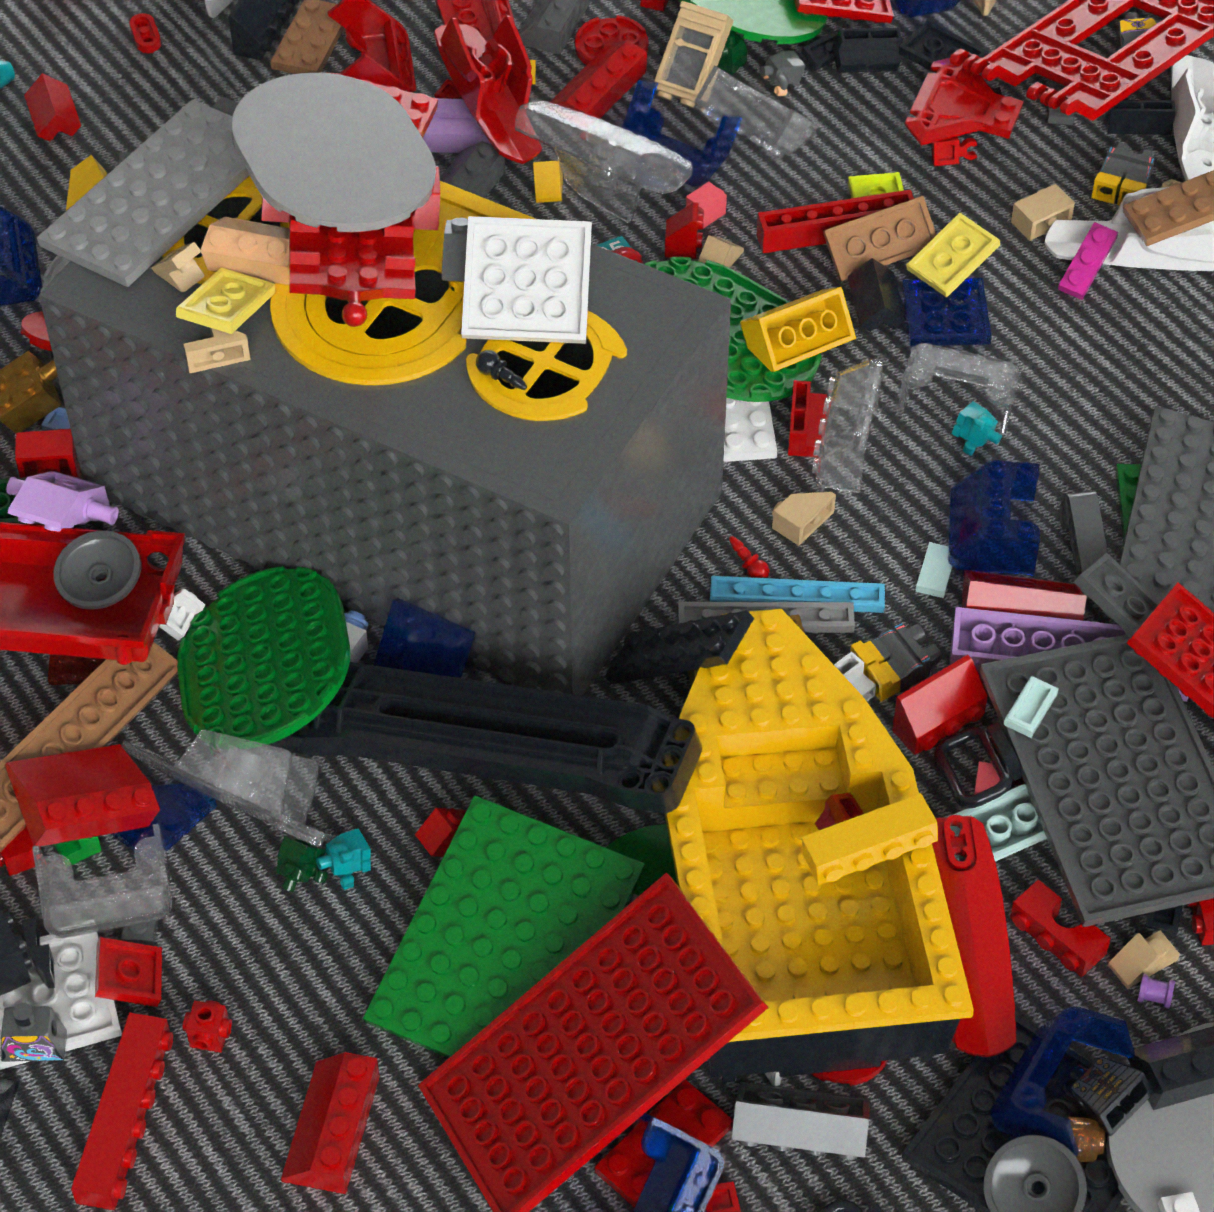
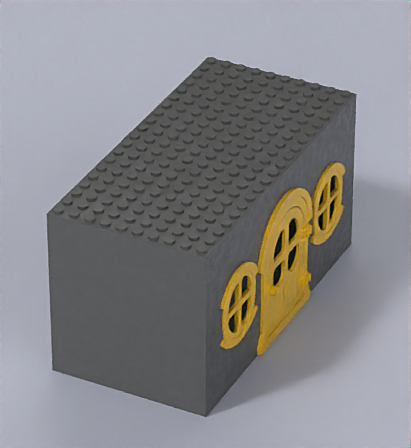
(401, 461)

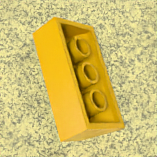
(799, 329)

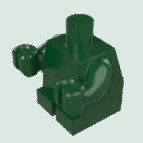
(733, 54)
(298, 862)

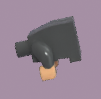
(783, 69)

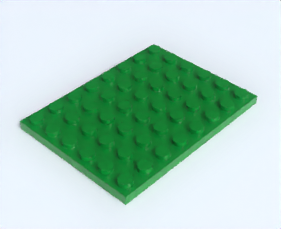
(495, 923)

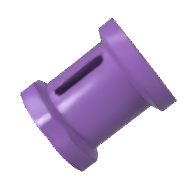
(1156, 991)

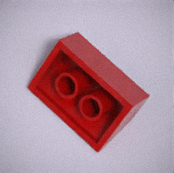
(939, 706)

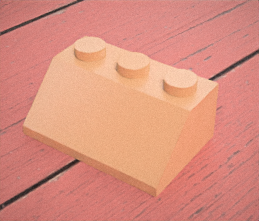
(248, 249)

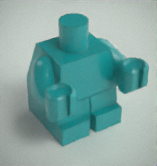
(976, 426)
(346, 855)

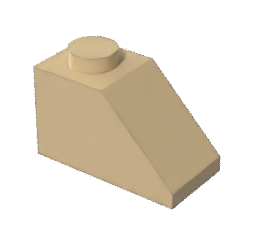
(802, 514)

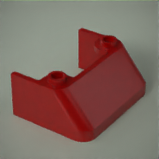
(381, 41)

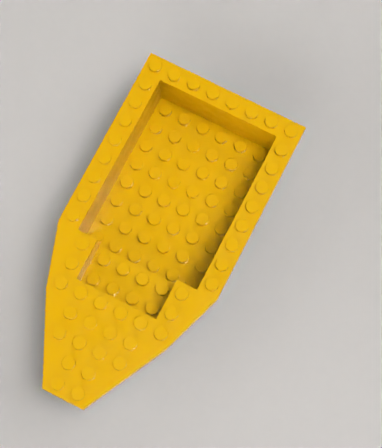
(845, 964)

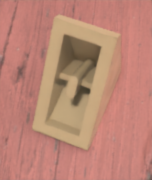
(720, 251)

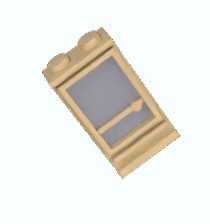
(692, 52)

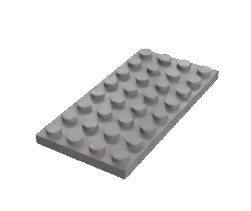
(151, 197)

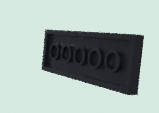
(679, 647)

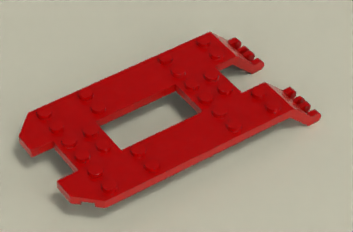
(1090, 79)

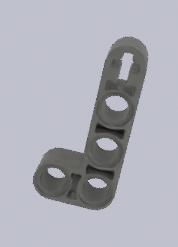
(1083, 519)

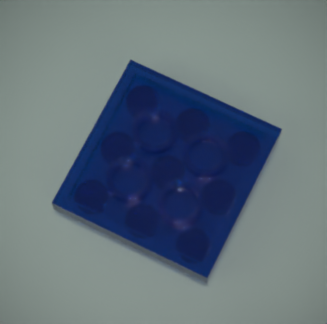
(950, 320)
(423, 642)

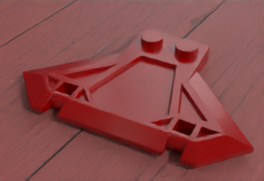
(958, 104)

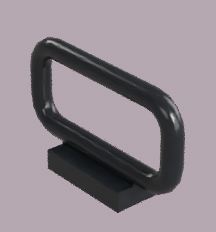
(1000, 754)

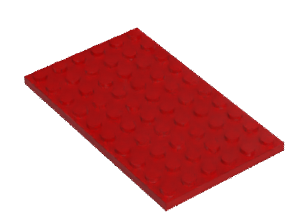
(590, 1048)

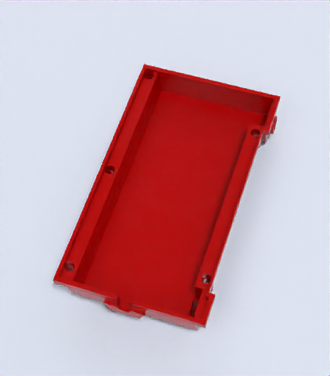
(41, 621)

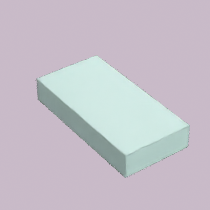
(934, 571)
(1031, 706)

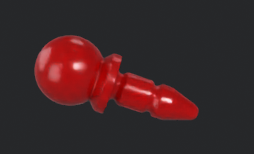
(755, 567)

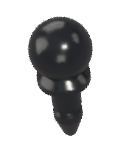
(489, 363)

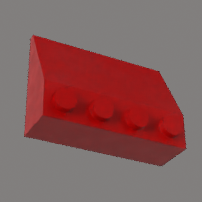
(82, 794)

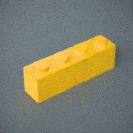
(869, 839)

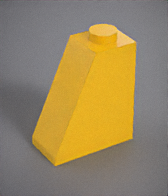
(83, 178)

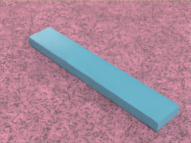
(866, 596)

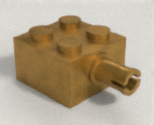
(27, 391)

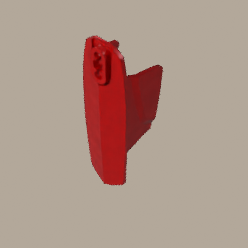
(492, 82)
(981, 935)

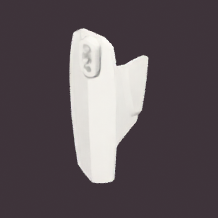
(1194, 117)
(1185, 251)

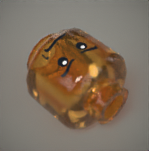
(1089, 1138)

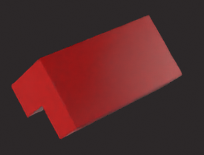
(51, 108)
(805, 419)

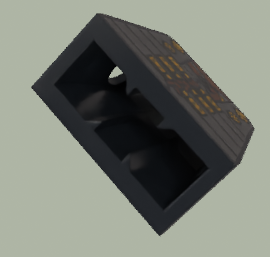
(1109, 1092)

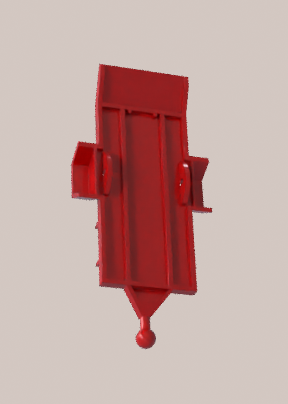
(356, 263)

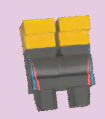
(1123, 172)
(896, 659)

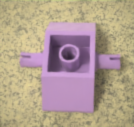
(59, 501)

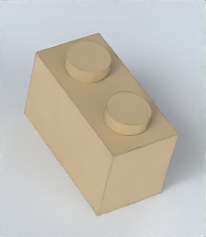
(1039, 211)

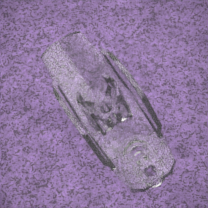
(603, 159)
(248, 777)

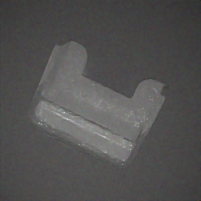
(766, 120)
(998, 375)
(847, 426)
(104, 901)

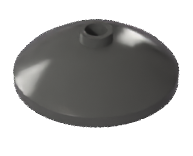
(92, 559)
(1032, 1159)

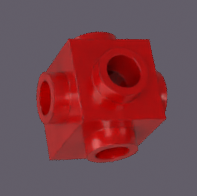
(207, 1025)

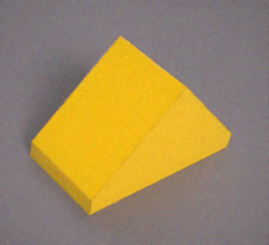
(548, 181)

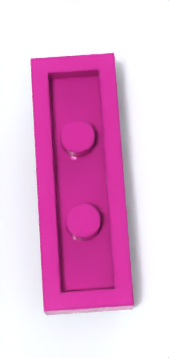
(1088, 261)

